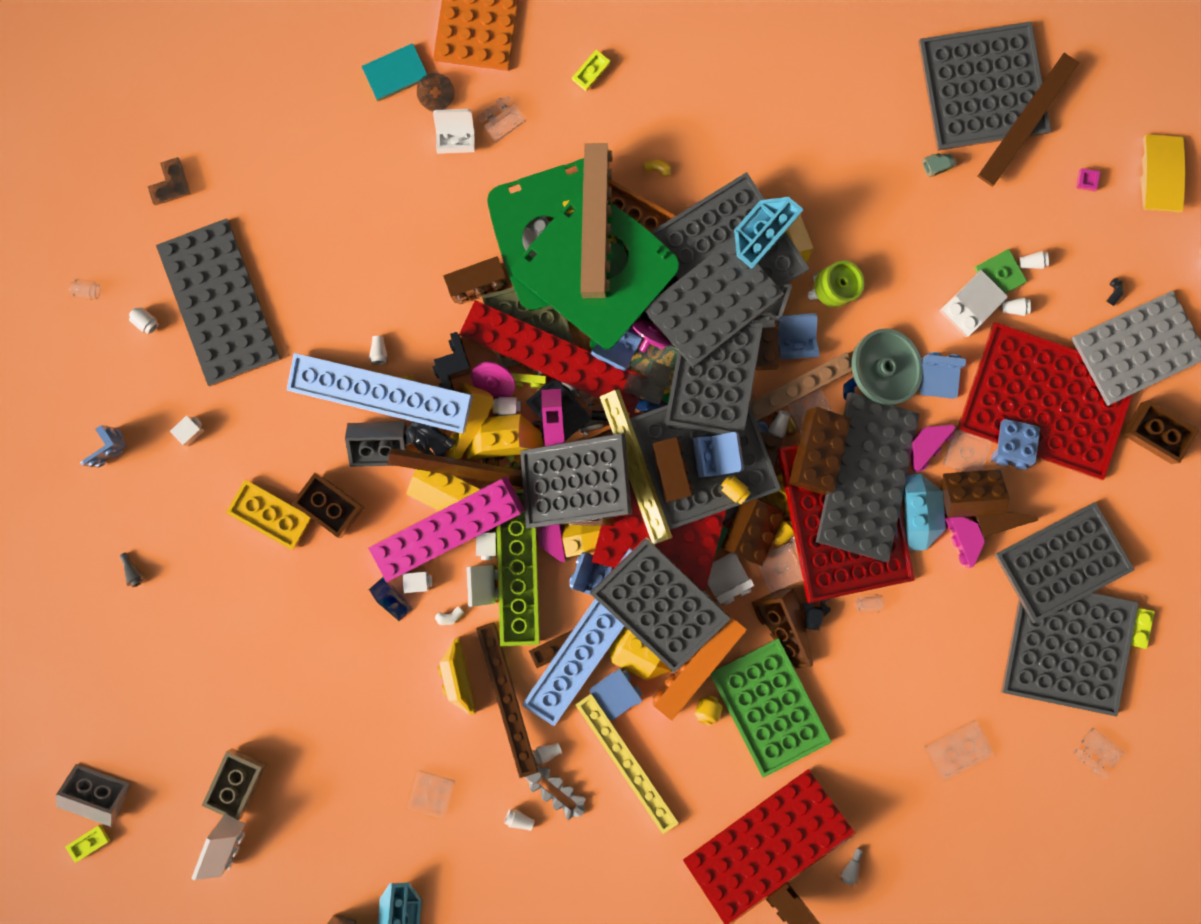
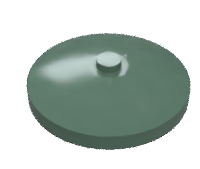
(887, 367)

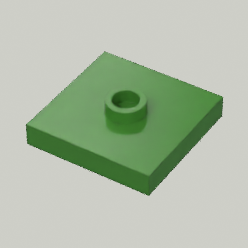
(1003, 271)

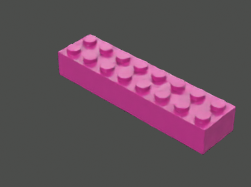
(446, 529)

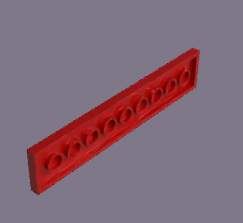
(545, 353)

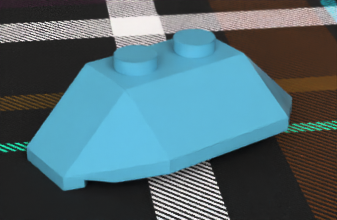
(764, 228)
(922, 512)
(399, 905)

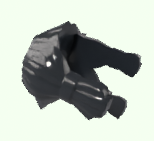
(428, 437)

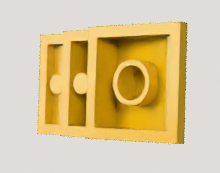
(1163, 173)

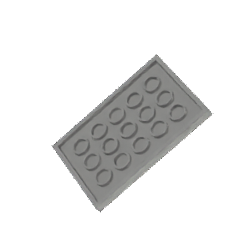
(1139, 347)

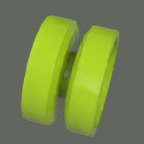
(839, 284)

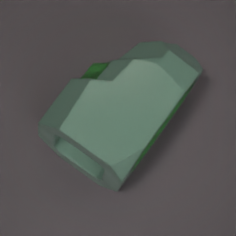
(938, 163)

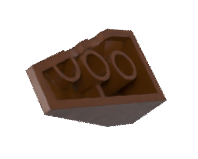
(785, 620)

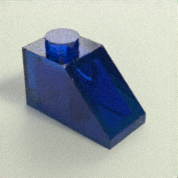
(390, 599)

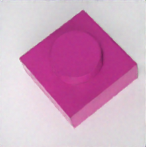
(1088, 179)

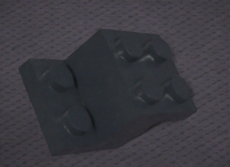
(452, 365)
(573, 413)

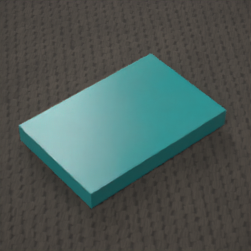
(394, 72)

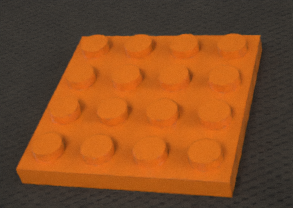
(476, 33)

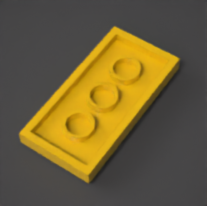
(268, 514)

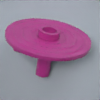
(651, 334)
(493, 379)

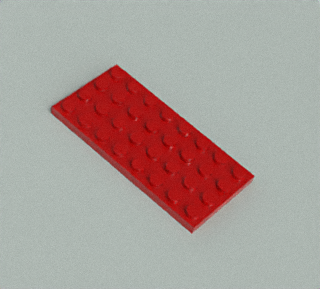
(768, 847)

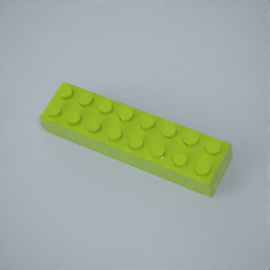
(518, 581)

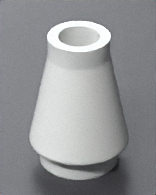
(1035, 260)
(1018, 306)
(378, 352)
(779, 424)
(546, 753)
(518, 820)

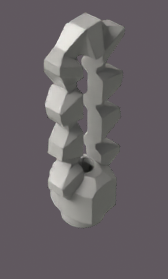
(534, 785)

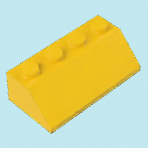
(438, 489)

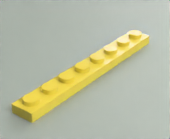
(637, 468)
(627, 764)

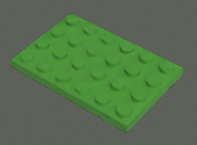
(770, 707)

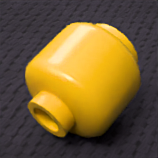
(708, 710)

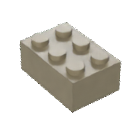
(234, 784)

